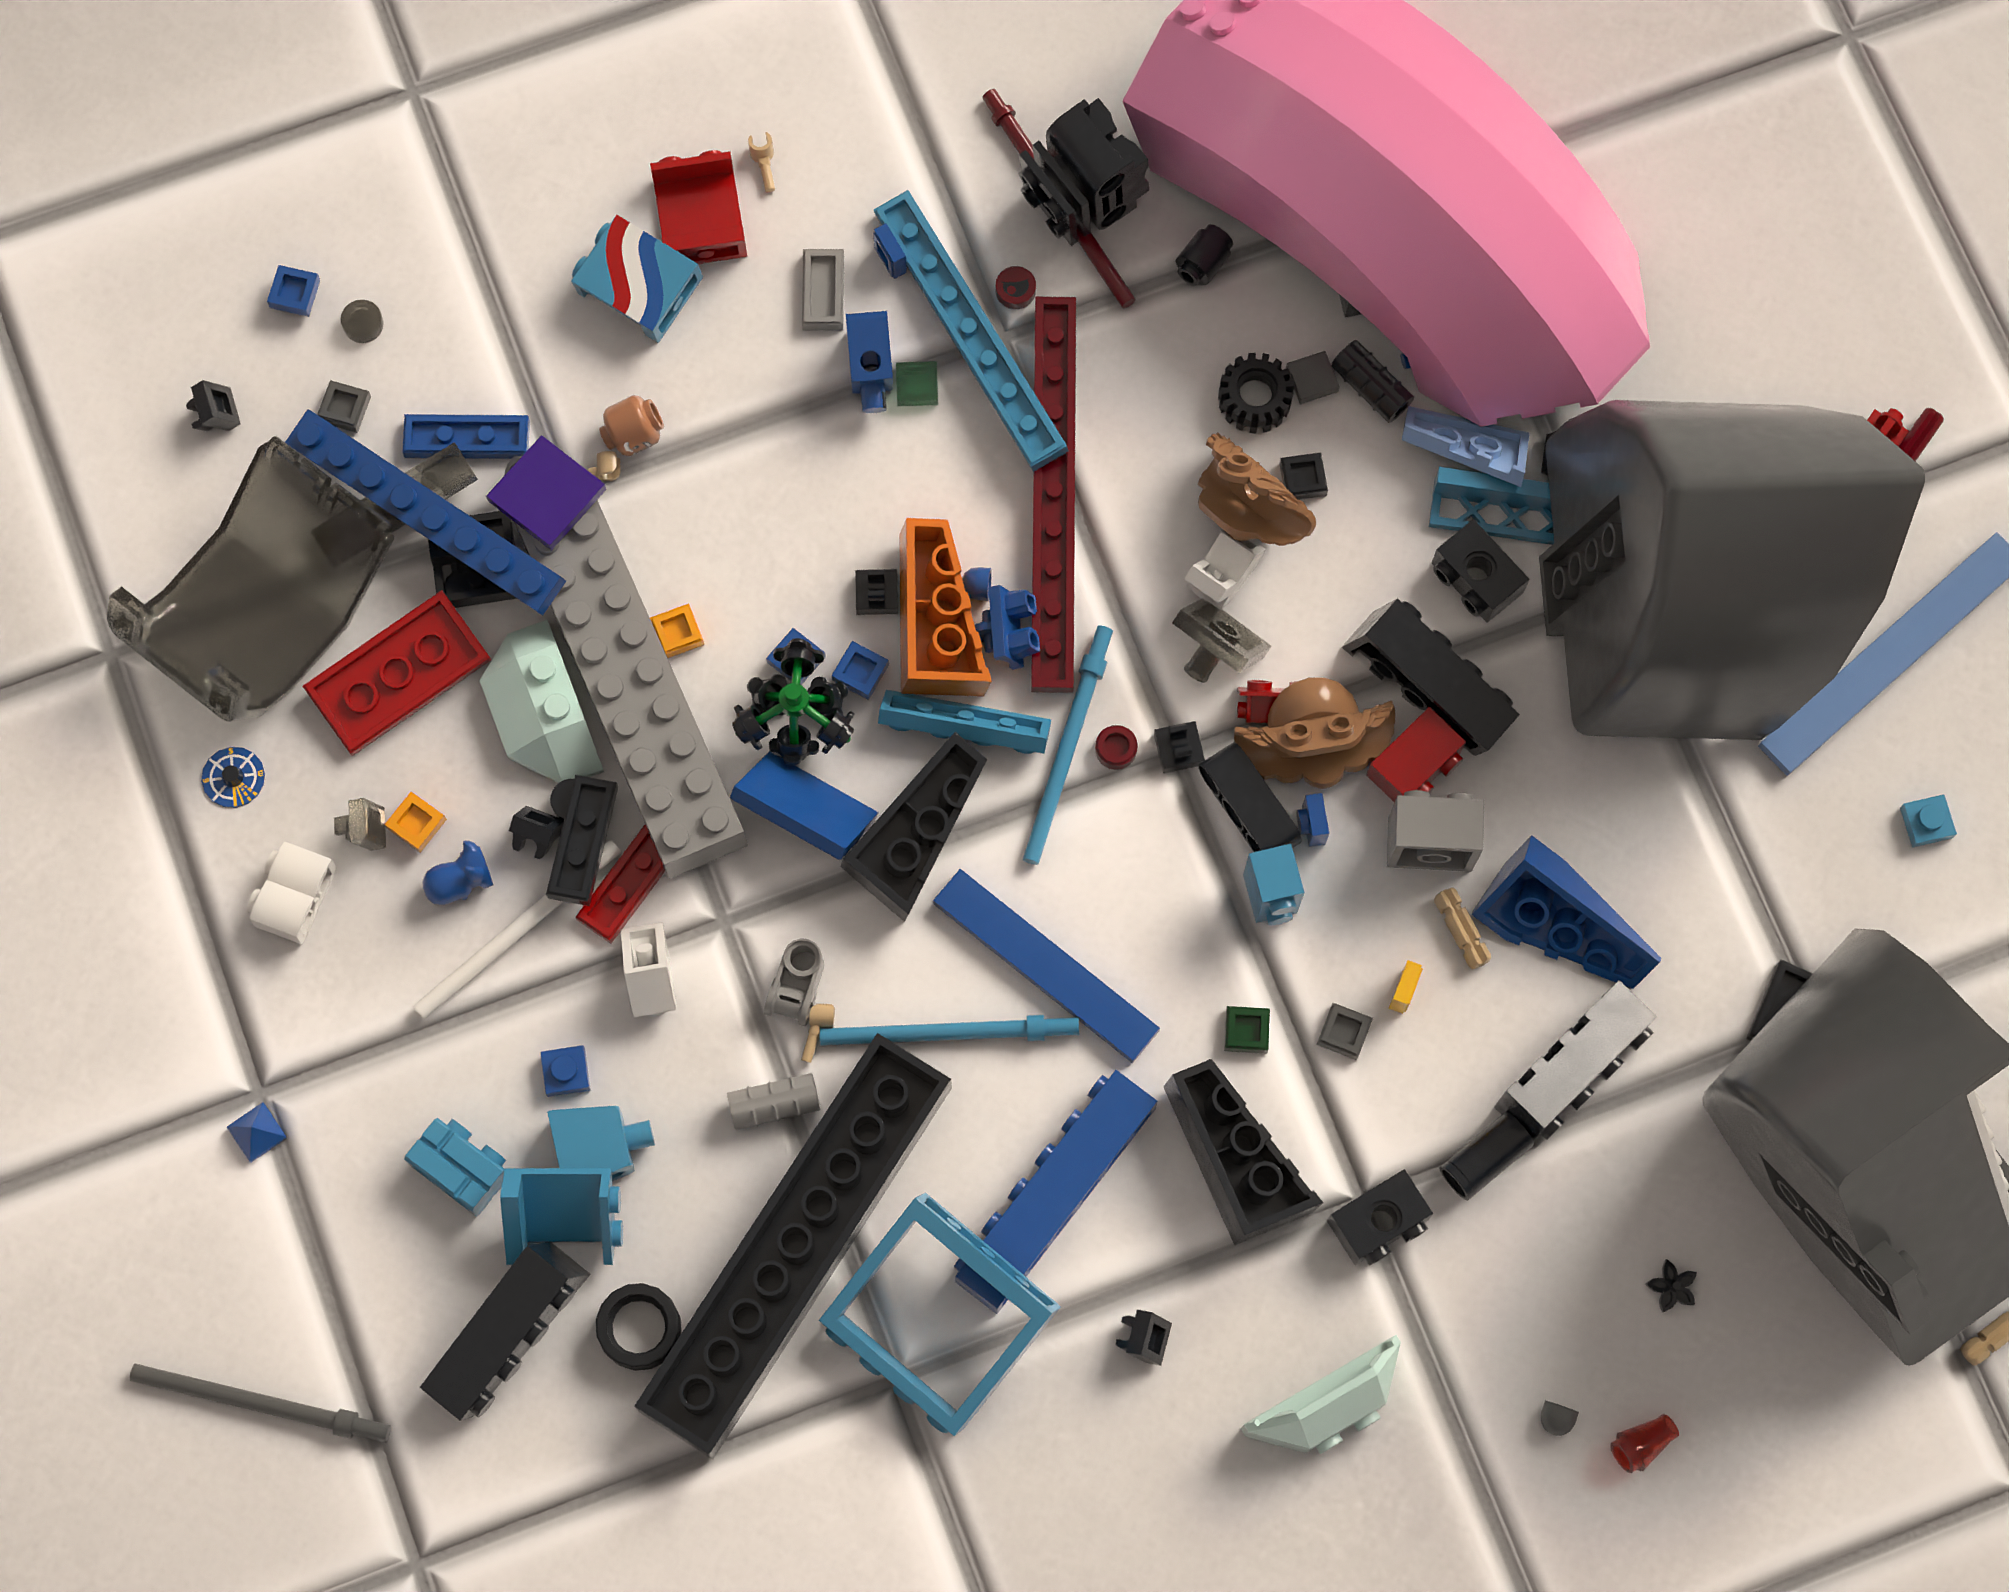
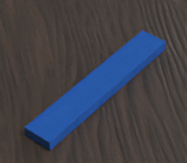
(1046, 965)

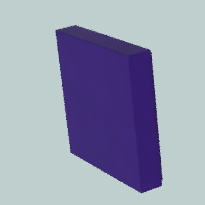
(546, 492)

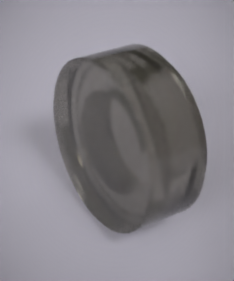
(362, 321)

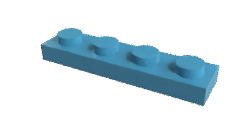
(974, 723)

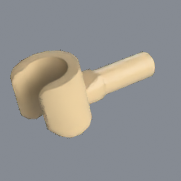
(763, 156)
(607, 466)
(820, 1016)

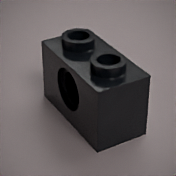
(1475, 548)
(1394, 1196)

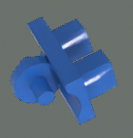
(1002, 626)

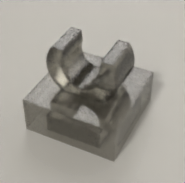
(363, 824)

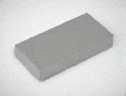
(823, 289)

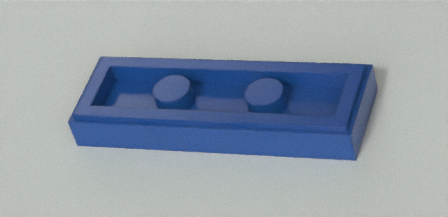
(474, 435)

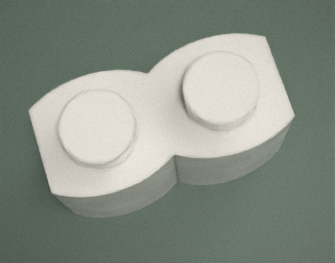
(291, 892)

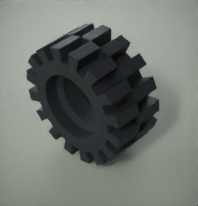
(1263, 371)

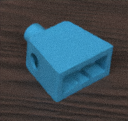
(597, 1138)

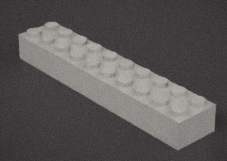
(638, 698)

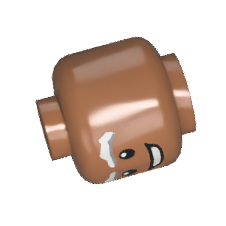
(631, 425)

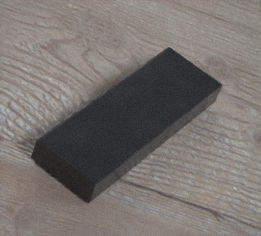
(582, 840)

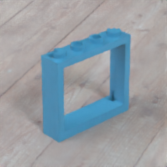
(983, 1261)

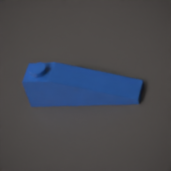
(1553, 908)

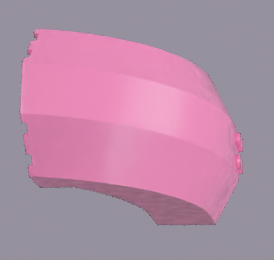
(1403, 187)

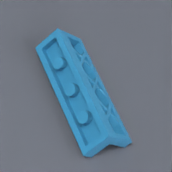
(1489, 490)

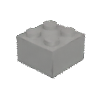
(1435, 832)

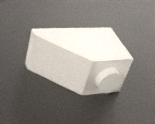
(647, 970)

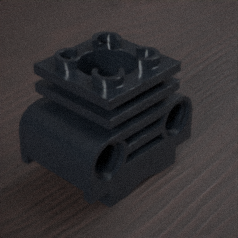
(1083, 172)

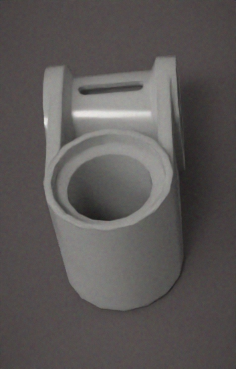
(795, 985)

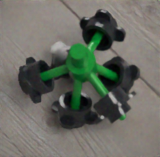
(775, 697)

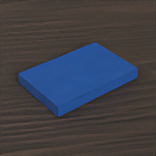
(804, 805)

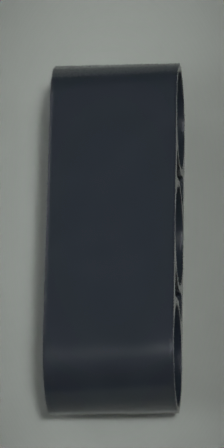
(1248, 800)

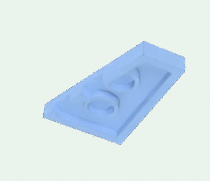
(1486, 448)

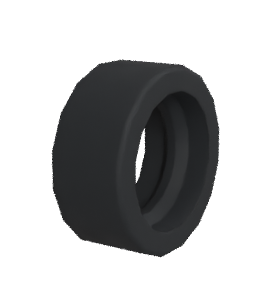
(622, 1297)

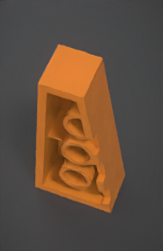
(936, 623)

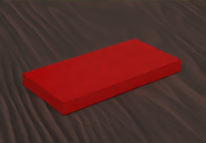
(396, 673)

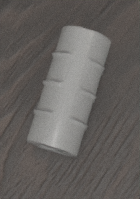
(773, 1101)

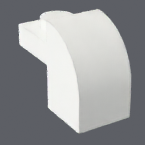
(1224, 569)

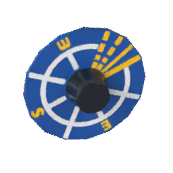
(233, 777)

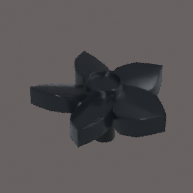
(1673, 1286)

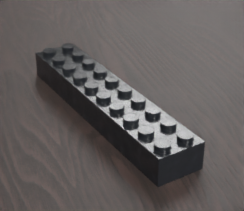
(794, 1246)

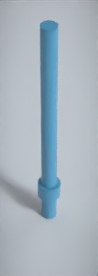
(1091, 670)
(1033, 1028)

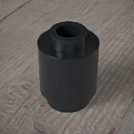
(1204, 255)

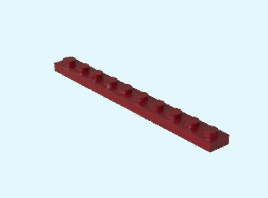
(1055, 499)

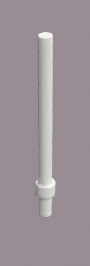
(498, 945)

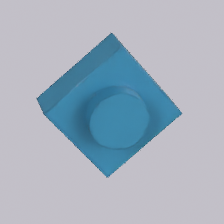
(1928, 820)

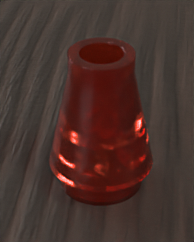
(1641, 1444)

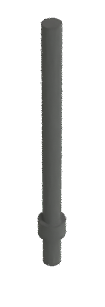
(343, 1423)

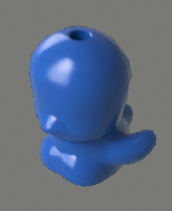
(456, 879)

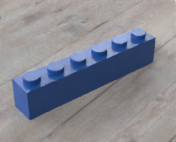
(1062, 1182)

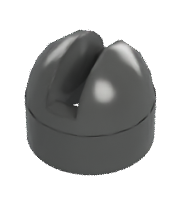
(1557, 1418)

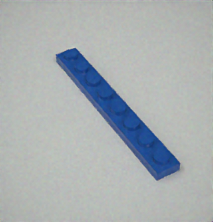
(426, 512)

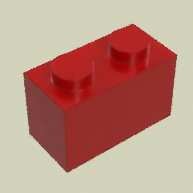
(1417, 757)

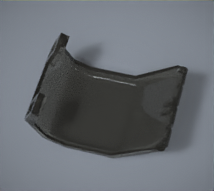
(262, 589)

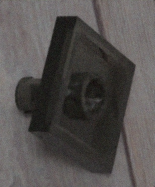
(1219, 638)

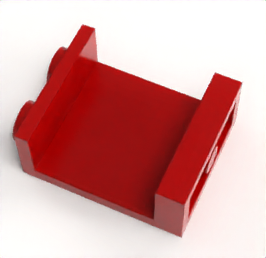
(699, 206)

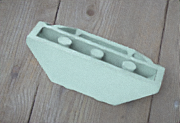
(538, 707)
(1331, 1404)

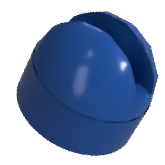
(977, 582)

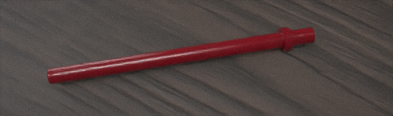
(1004, 116)

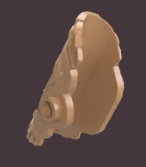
(1249, 500)
(1317, 734)

